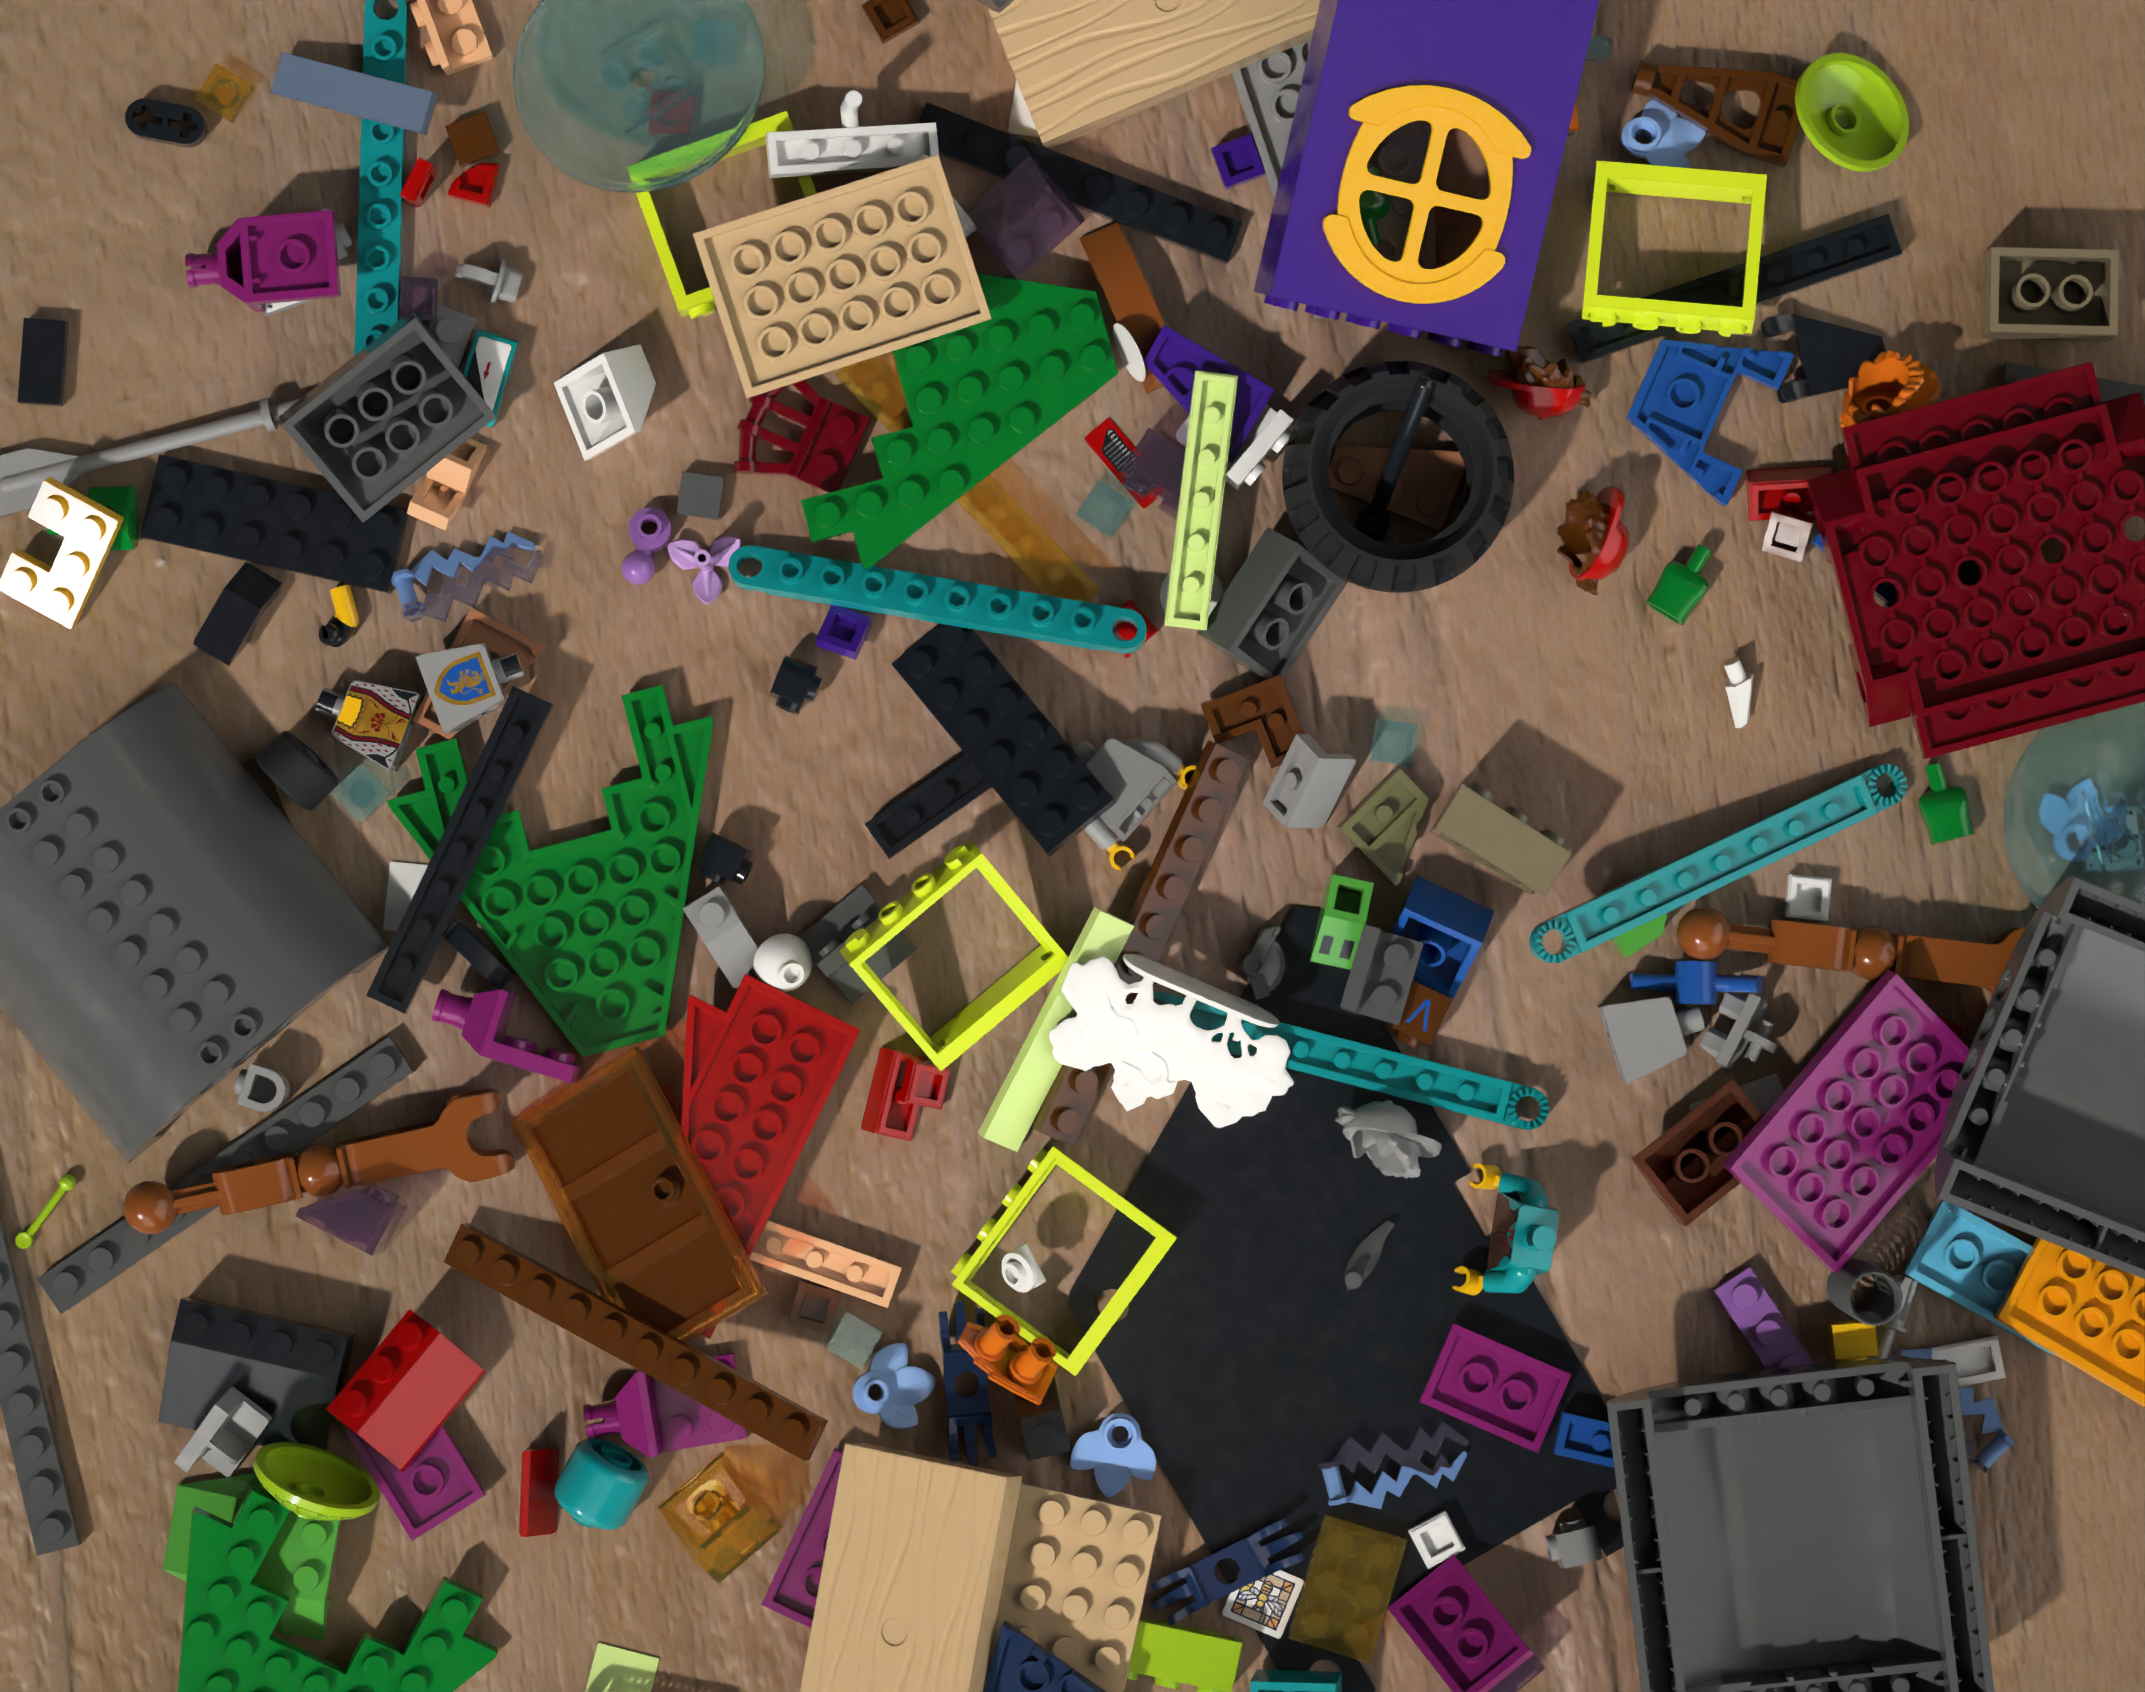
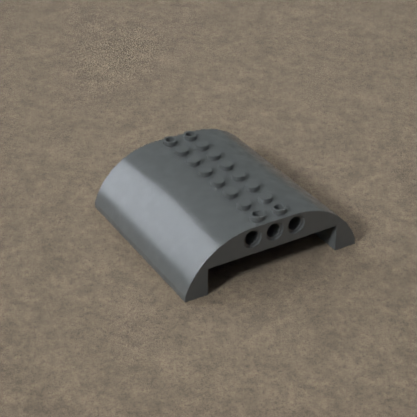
(161, 918)
(2055, 1084)
(1802, 1531)

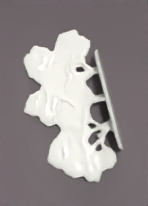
(1160, 1045)

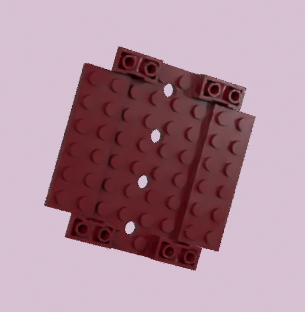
(1989, 486)

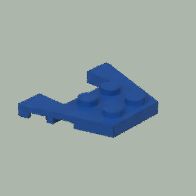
(1684, 397)

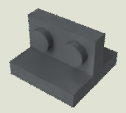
(833, 929)
(1381, 975)

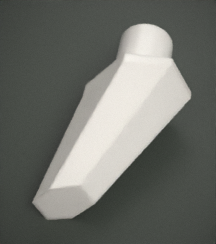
(1739, 691)

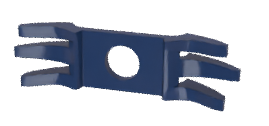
(964, 1410)
(1208, 1588)

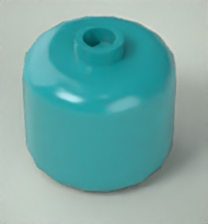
(601, 1484)

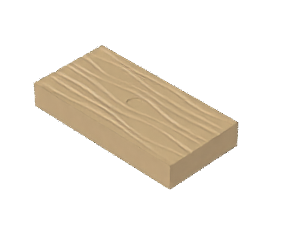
(1113, 58)
(910, 1574)

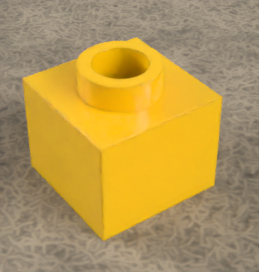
(1851, 1340)

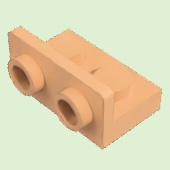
(454, 33)

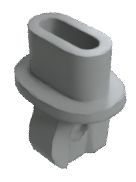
(501, 282)

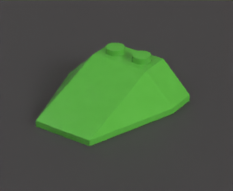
(295, 1564)

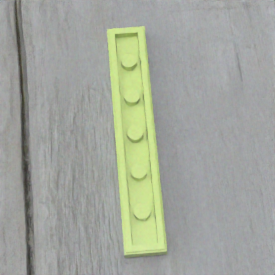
(1200, 500)
(1035, 1064)

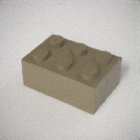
(2050, 294)
(1502, 840)

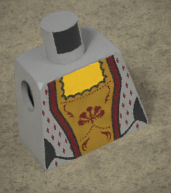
(372, 719)

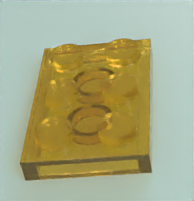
(1347, 1588)

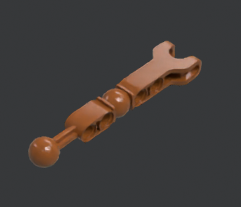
(1867, 951)
(324, 1169)

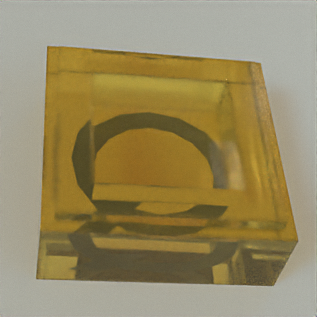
(224, 93)

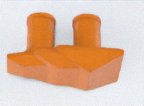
(1010, 1359)

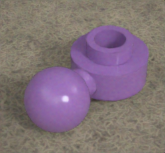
(638, 565)

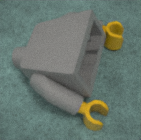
(1137, 778)

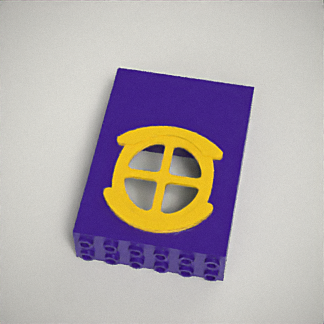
(1470, 65)

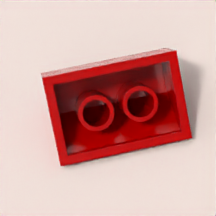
(405, 1390)

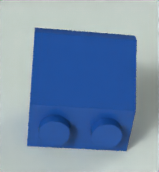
(1450, 931)

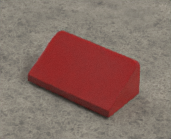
(1782, 489)
(883, 1110)
(537, 1495)

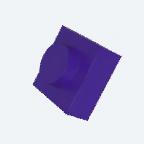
(1237, 161)
(844, 631)

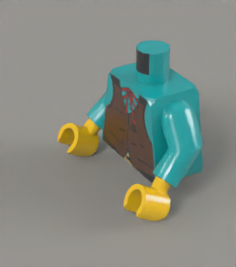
(1520, 1235)

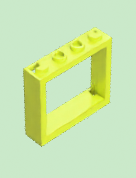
(1675, 183)
(702, 301)
(991, 1005)
(1015, 1202)

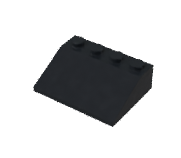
(274, 1361)

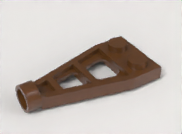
(1776, 117)

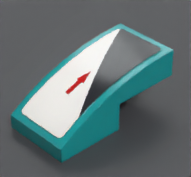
(491, 367)

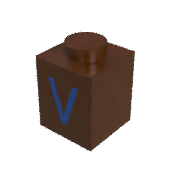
(1421, 1016)

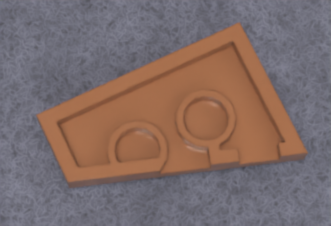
(1422, 490)
(500, 640)

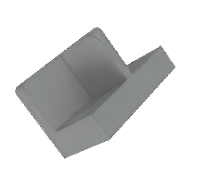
(1307, 784)
(225, 1434)

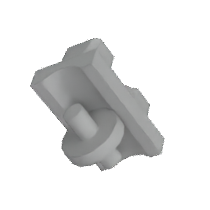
(1747, 1016)

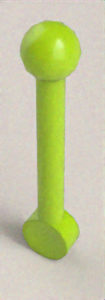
(26, 1239)

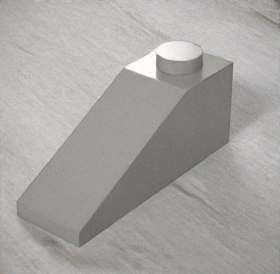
(724, 934)

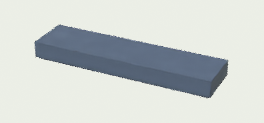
(354, 93)

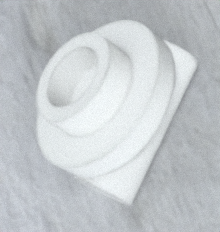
(1021, 1270)

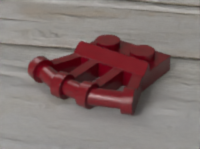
(824, 449)

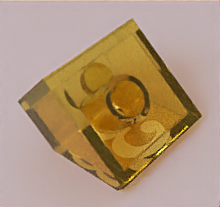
(720, 1518)

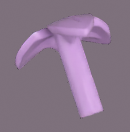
(689, 555)

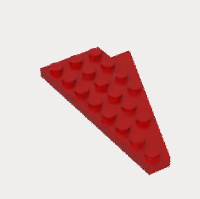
(756, 1093)

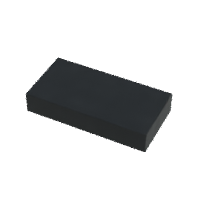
(43, 362)

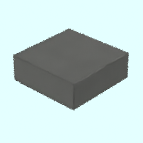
(700, 496)

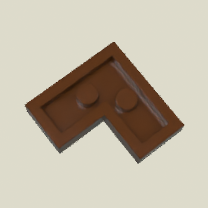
(1256, 706)

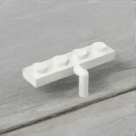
(850, 147)

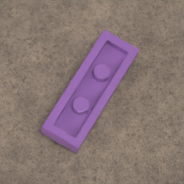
(1760, 1321)

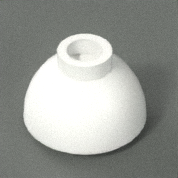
(783, 962)

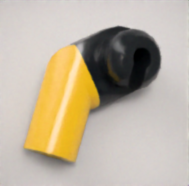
(344, 619)

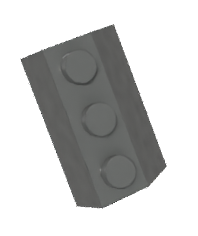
(1272, 606)

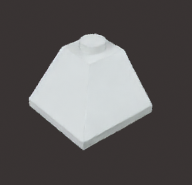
(607, 398)

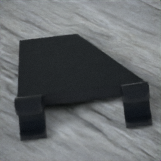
(1826, 353)

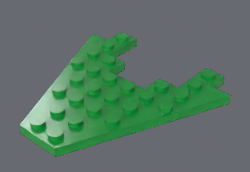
(971, 409)
(597, 915)
(232, 1621)

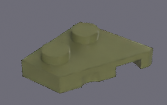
(1387, 823)

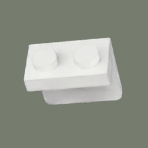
(1268, 434)

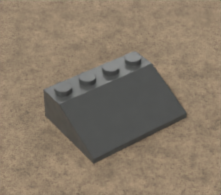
(386, 416)

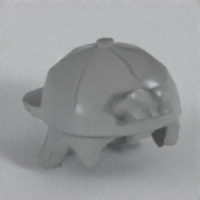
(1387, 1136)

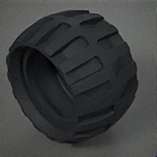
(1383, 564)

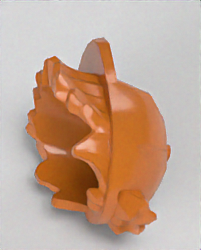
(1888, 387)

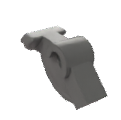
(1264, 962)

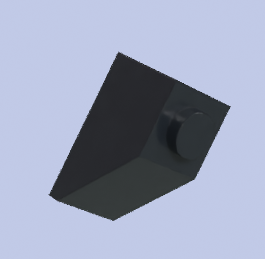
(1043, 1425)

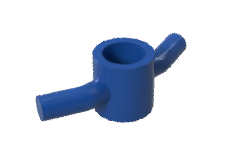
(1695, 982)

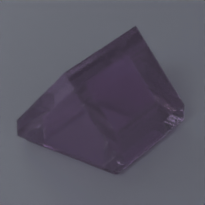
(419, 296)

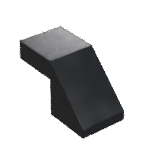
(236, 613)

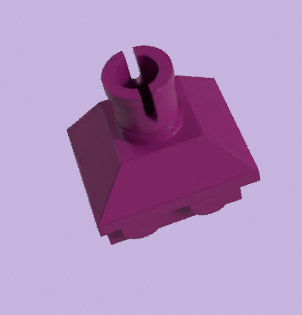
(273, 259)
(484, 1026)
(660, 1418)

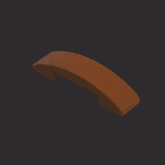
(1125, 290)

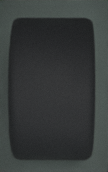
(297, 770)

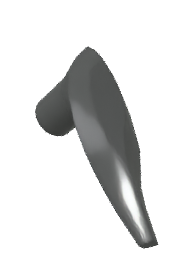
(1366, 1256)

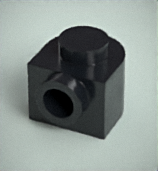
(795, 684)
(725, 860)

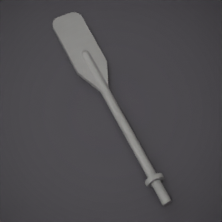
(26, 469)

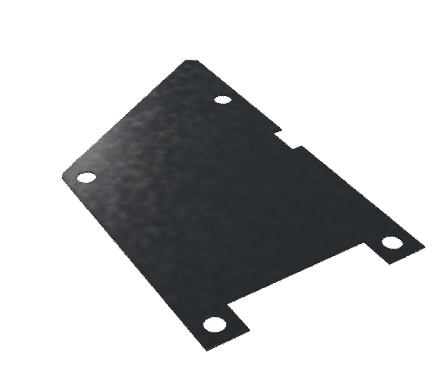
(1262, 1362)

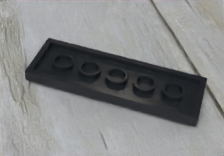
(272, 524)
(1004, 735)

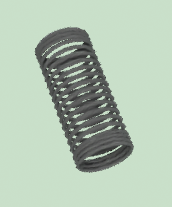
(1884, 1304)

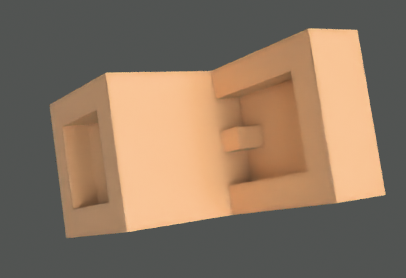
(447, 485)

